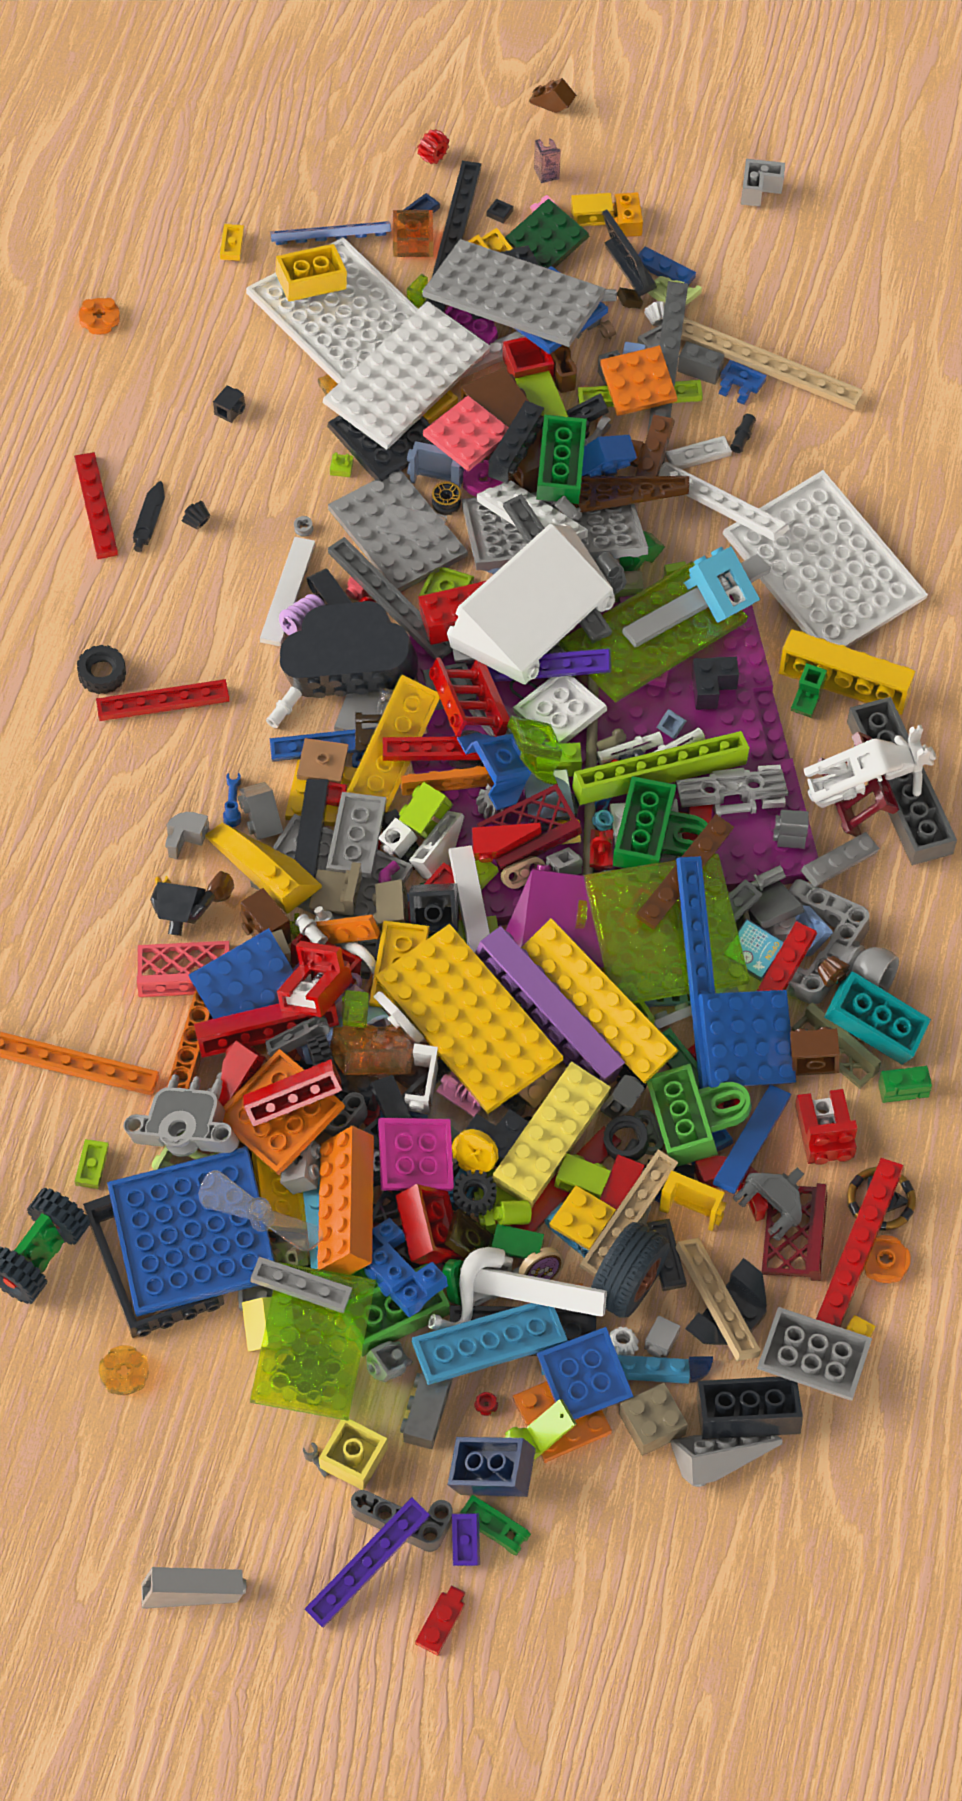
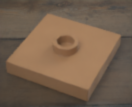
(322, 760)

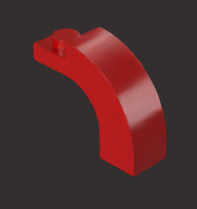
(708, 1168)

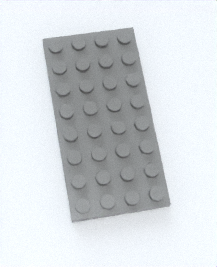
(514, 292)

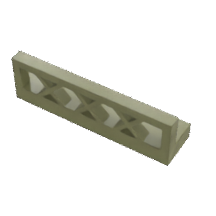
(847, 1044)

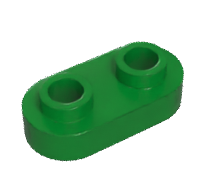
(452, 1272)

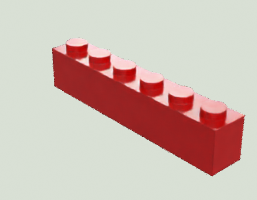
(250, 1027)

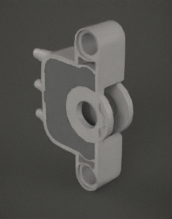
(185, 1110)

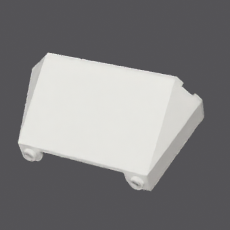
(531, 604)

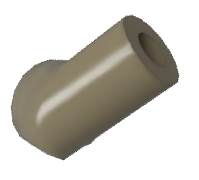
(618, 738)

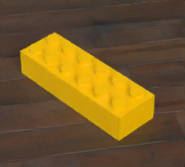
(848, 671)

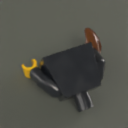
(188, 903)

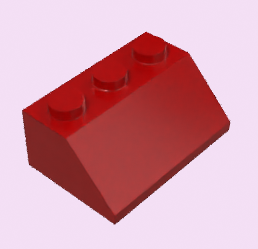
(425, 1223)

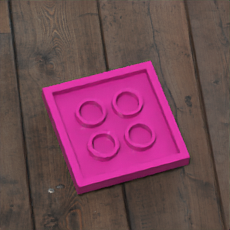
(415, 1153)

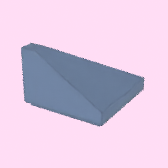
(671, 724)

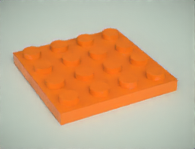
(287, 1135)

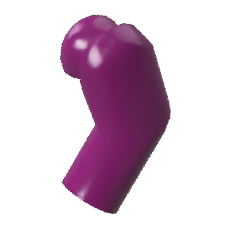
(386, 874)

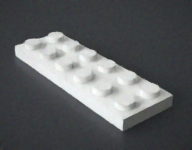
(495, 497)

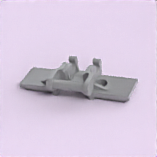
(731, 783)

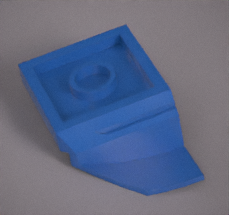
(503, 764)

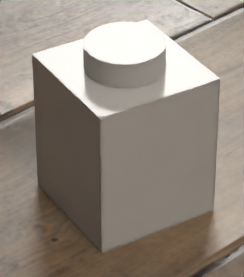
(662, 1337)

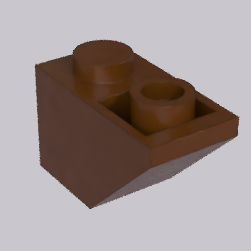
(553, 96)

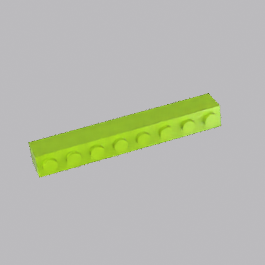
(661, 766)

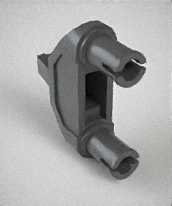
(780, 1193)

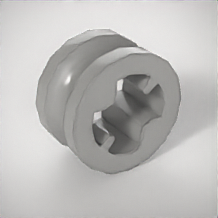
(303, 520)

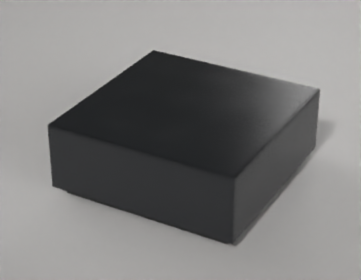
(500, 211)

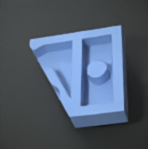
(813, 921)

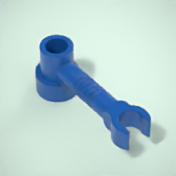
(231, 814)

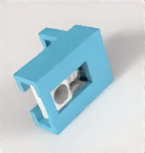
(717, 590)

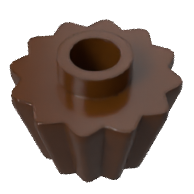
(833, 971)

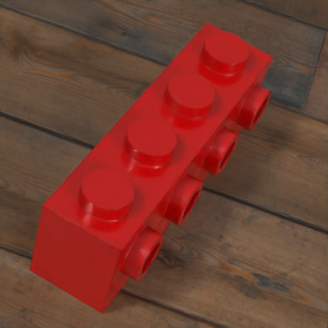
(292, 1093)

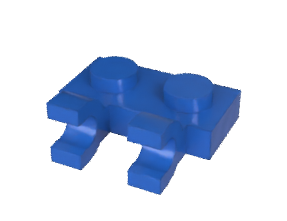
(742, 376)

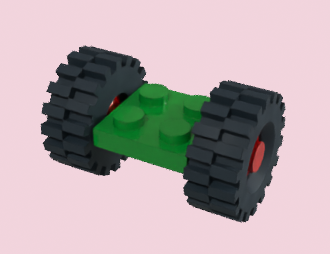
(55, 1223)

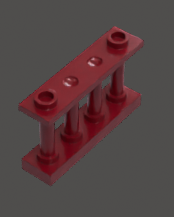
(883, 793)

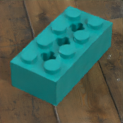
(877, 1018)

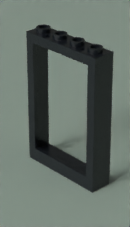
(101, 1210)

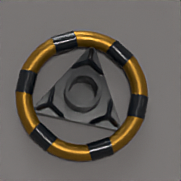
(896, 1202)

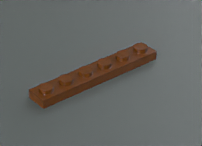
(668, 891)

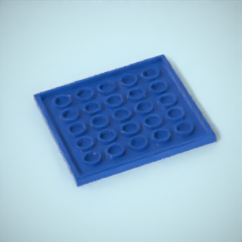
(177, 1246)

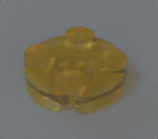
(123, 1384)

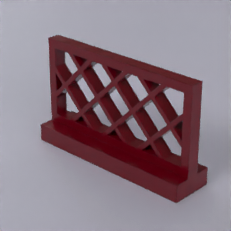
(544, 842)
(815, 1237)

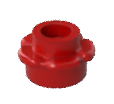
(485, 1397)

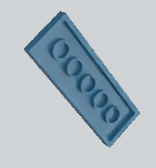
(488, 1341)

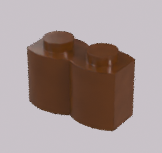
(564, 369)

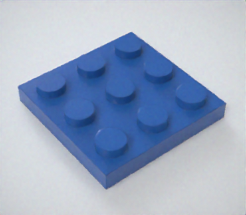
(585, 1373)

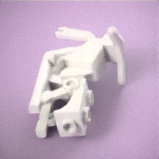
(866, 763)

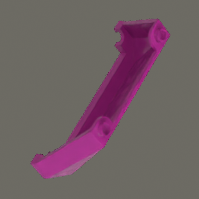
(555, 897)

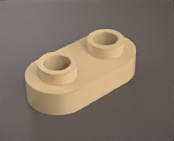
(520, 870)

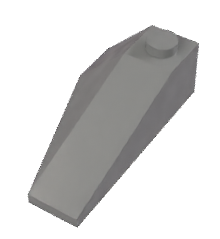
(712, 1459)

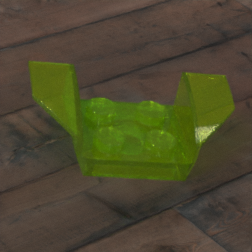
(538, 747)

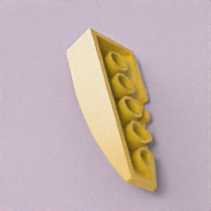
(266, 867)

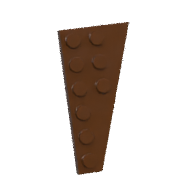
(616, 491)

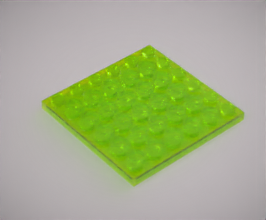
(653, 962)

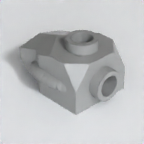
(387, 1361)

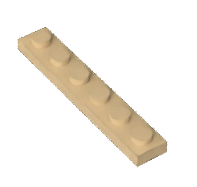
(631, 1208)
(718, 1299)

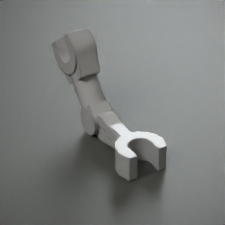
(602, 427)

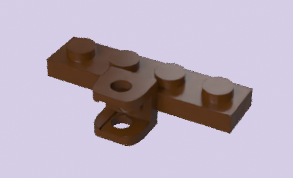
(652, 453)

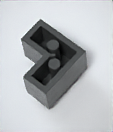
(262, 810)

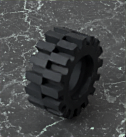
(319, 1049)
(474, 1180)

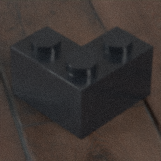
(710, 676)
(504, 1134)

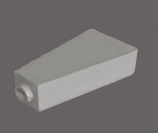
(191, 1587)

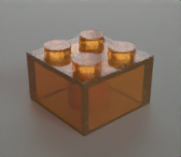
(412, 233)

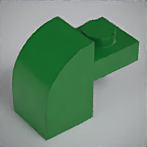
(655, 547)
(809, 690)

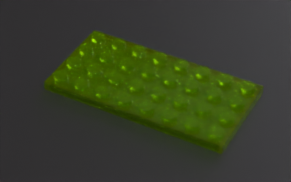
(639, 665)

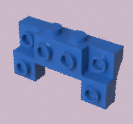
(395, 1276)

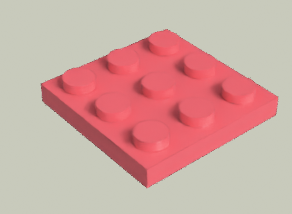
(466, 433)

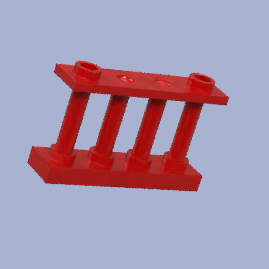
(482, 686)

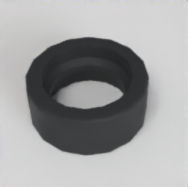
(621, 1122)

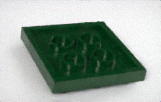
(549, 234)

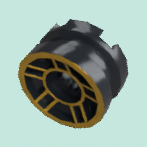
(441, 493)

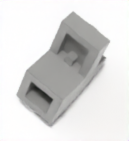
(185, 827)

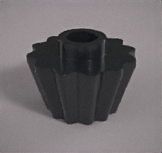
(196, 515)

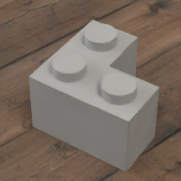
(761, 177)

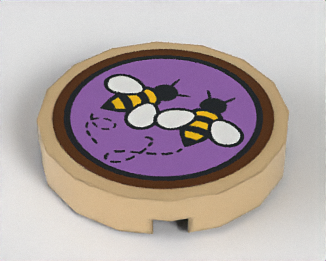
(543, 1265)

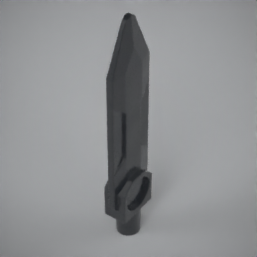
(148, 516)

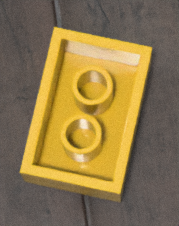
(311, 272)

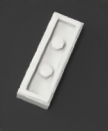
(699, 453)

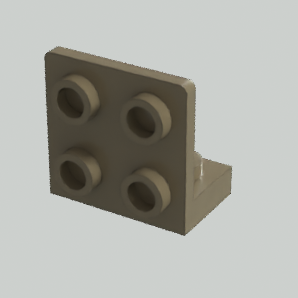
(338, 890)

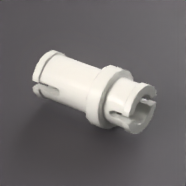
(309, 928)

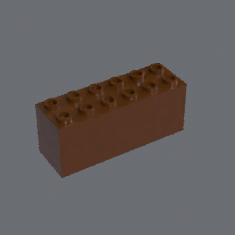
(503, 399)

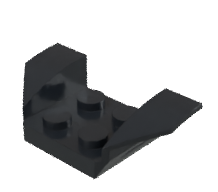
(748, 1294)

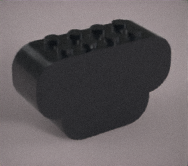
(347, 651)

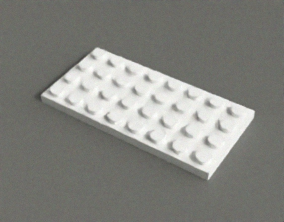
(406, 375)

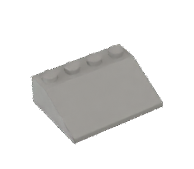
(814, 1353)

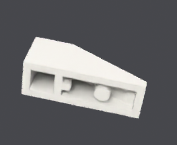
(437, 845)

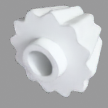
(655, 313)
(627, 1336)

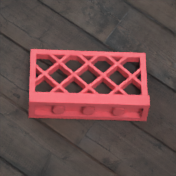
(172, 984)

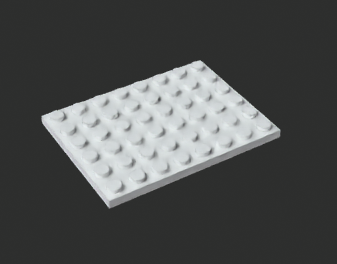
(340, 325)
(829, 564)

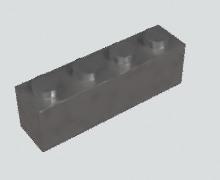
(425, 1412)

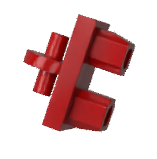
(601, 849)

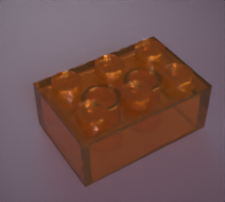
(371, 1050)

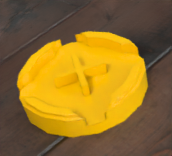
(475, 1151)

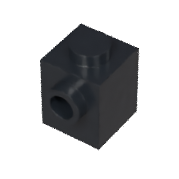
(229, 404)

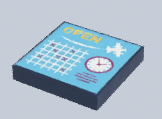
(758, 948)

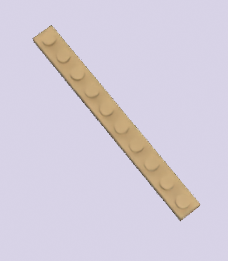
(771, 364)

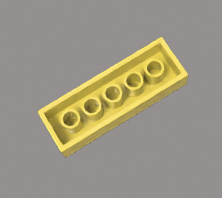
(551, 1134)

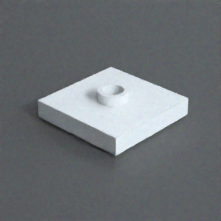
(397, 1018)

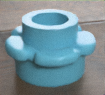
(603, 820)

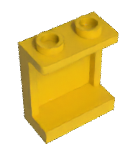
(693, 1196)

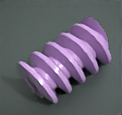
(293, 616)

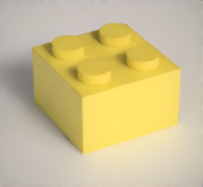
(353, 1453)

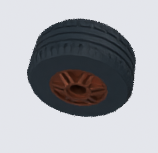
(631, 1268)

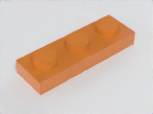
(349, 929)

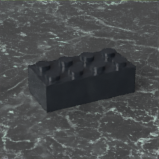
(749, 1407)

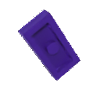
(465, 1539)

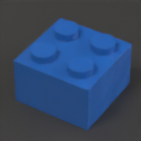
(607, 455)

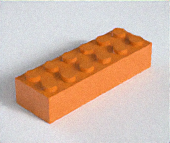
(346, 1201)

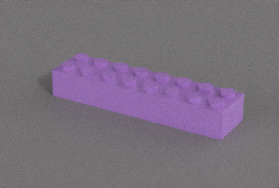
(549, 1007)

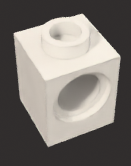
(393, 831)

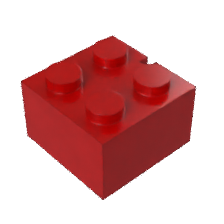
(526, 358)

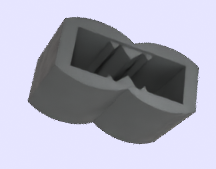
(791, 829)

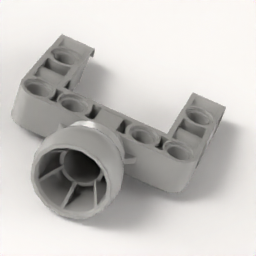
(873, 964)

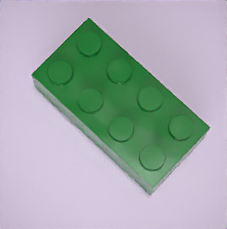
(561, 458)

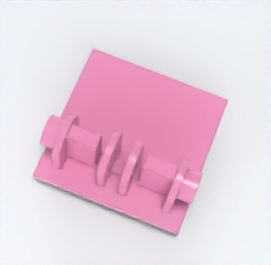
(458, 1094)

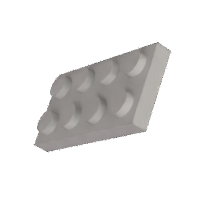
(356, 832)

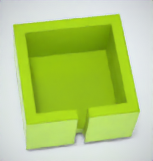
(421, 809)

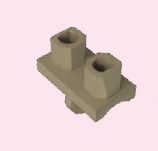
(287, 1253)

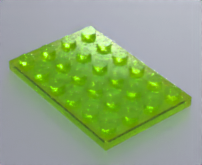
(313, 1351)

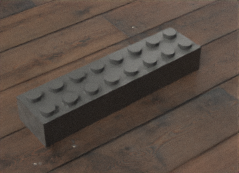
(921, 818)

